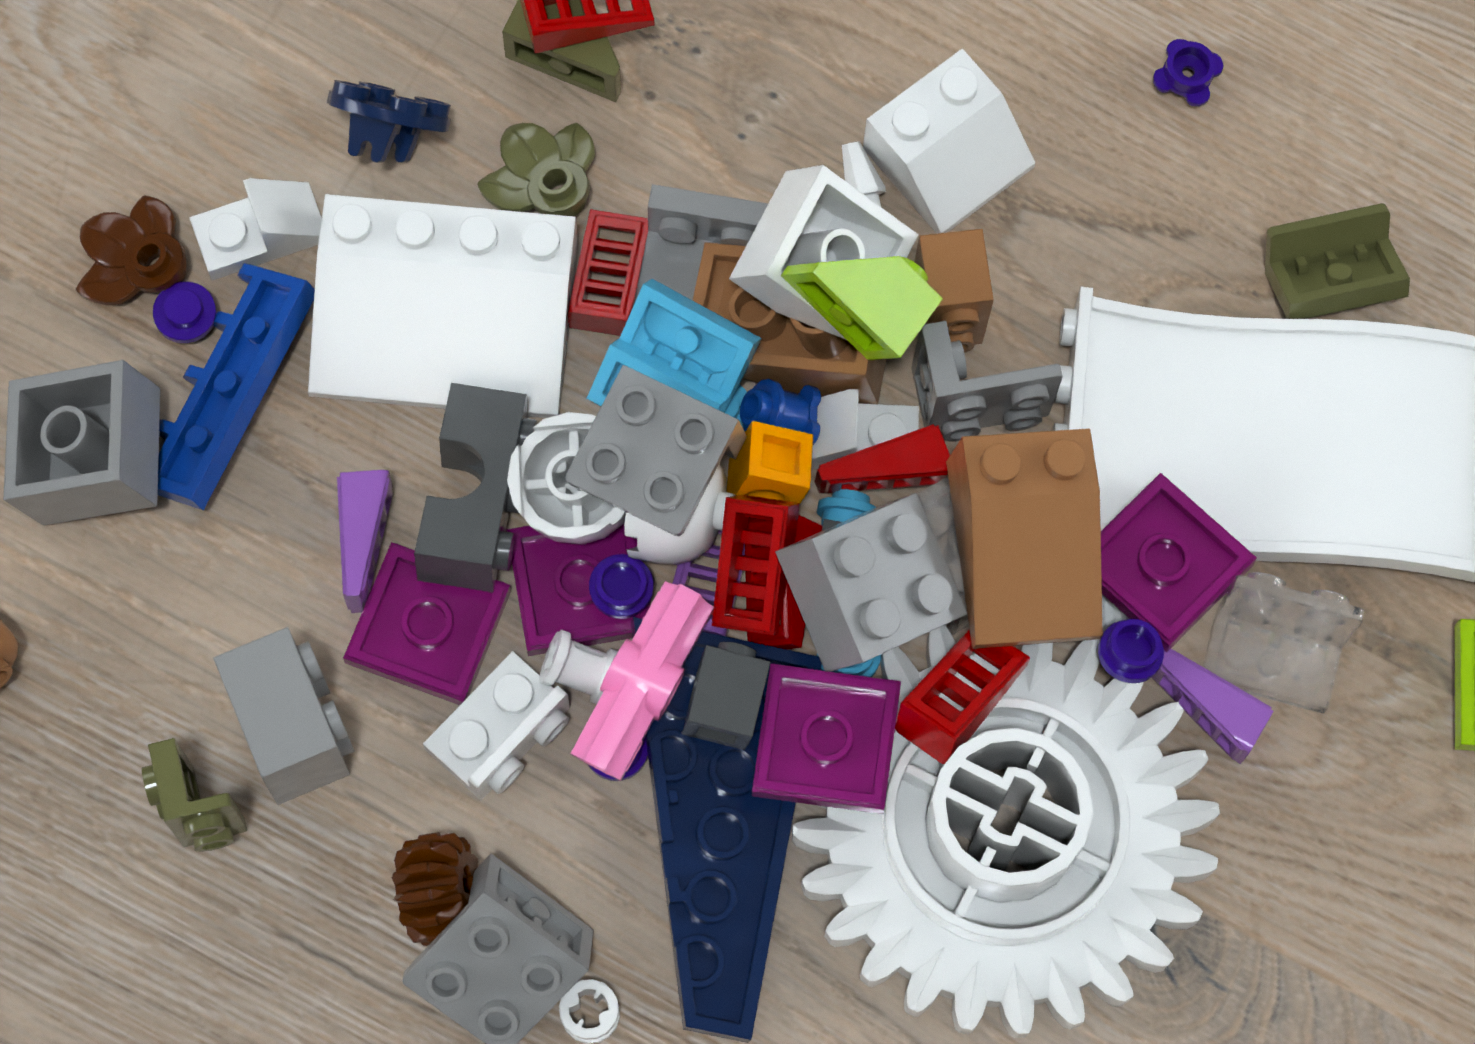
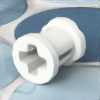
(575, 665)

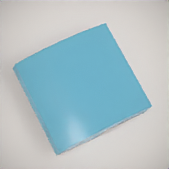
(680, 347)

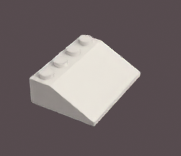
(438, 300)

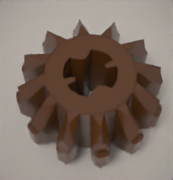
(432, 883)

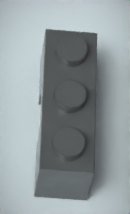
(466, 537)

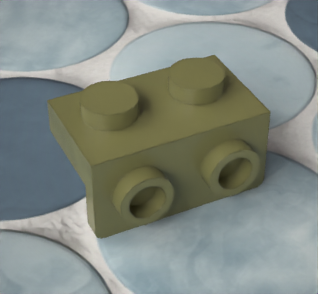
(1334, 263)
(175, 792)

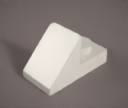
(265, 226)
(856, 426)

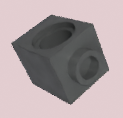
(726, 695)

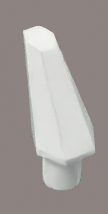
(860, 172)

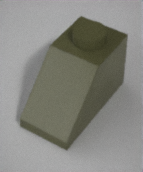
(584, 65)

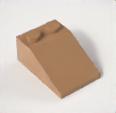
(788, 348)
(1028, 536)

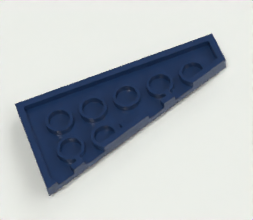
(717, 856)

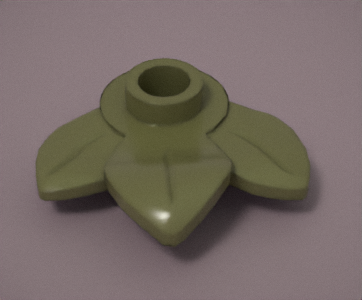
(536, 165)

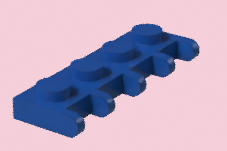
(230, 384)

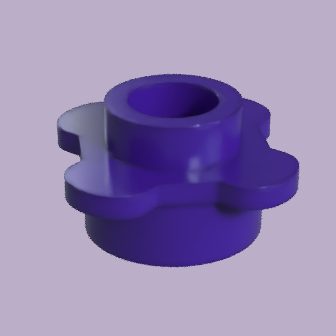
(1190, 55)

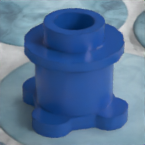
(782, 408)

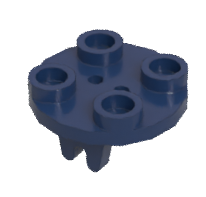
(386, 118)

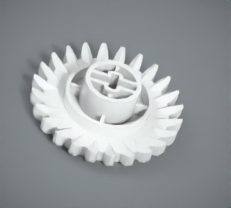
(1093, 859)

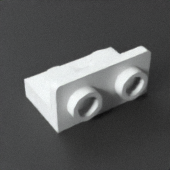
(498, 726)

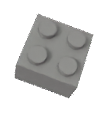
(82, 443)
(871, 583)
(280, 713)

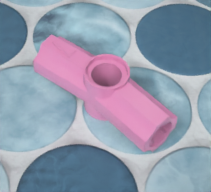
(642, 680)

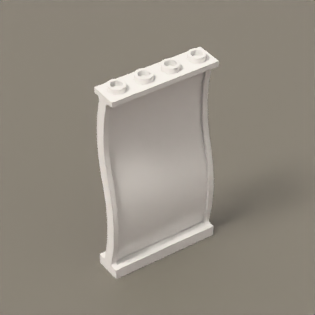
(1284, 429)

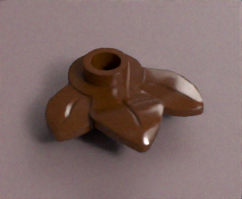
(124, 250)

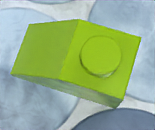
(869, 300)

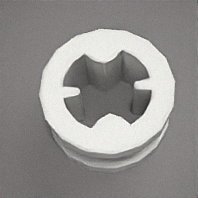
(608, 1019)

